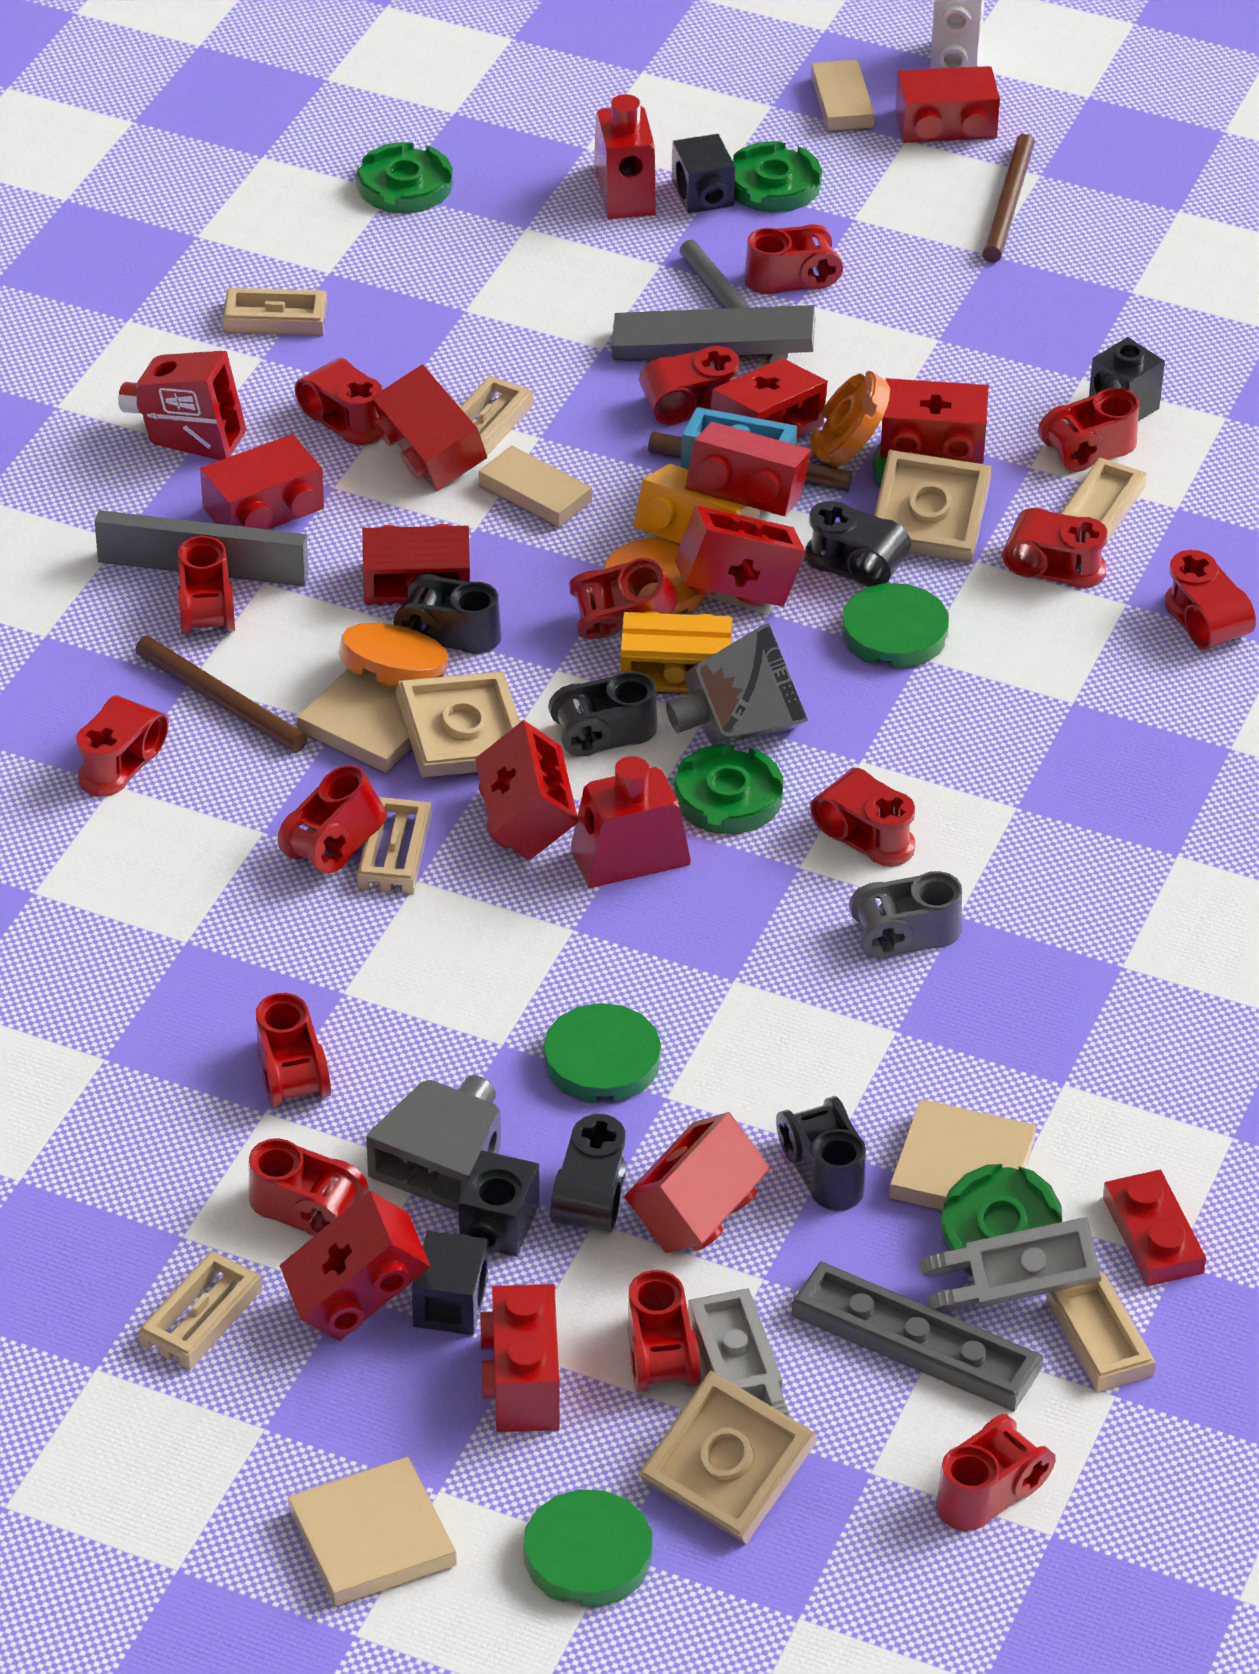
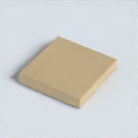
(935, 502)
(455, 719)
(359, 720)
(948, 1144)
(728, 1457)
(372, 1531)

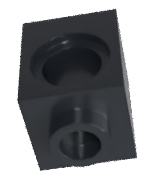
(703, 173)
(1131, 368)
(500, 1201)
(454, 1286)

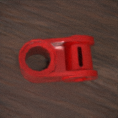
(785, 258)
(686, 381)
(341, 400)
(1097, 428)
(1053, 546)
(204, 585)
(615, 590)
(1207, 601)
(118, 744)
(867, 817)
(338, 820)
(289, 1049)
(300, 1185)
(660, 1332)
(990, 1474)

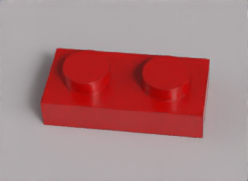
(1154, 1227)

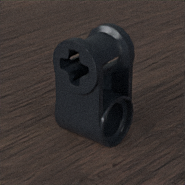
(857, 546)
(455, 611)
(610, 713)
(825, 1153)
(591, 1175)

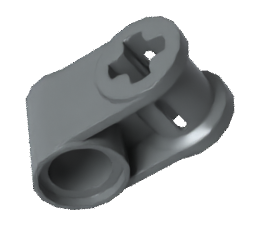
(912, 913)

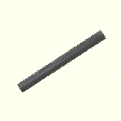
(717, 282)

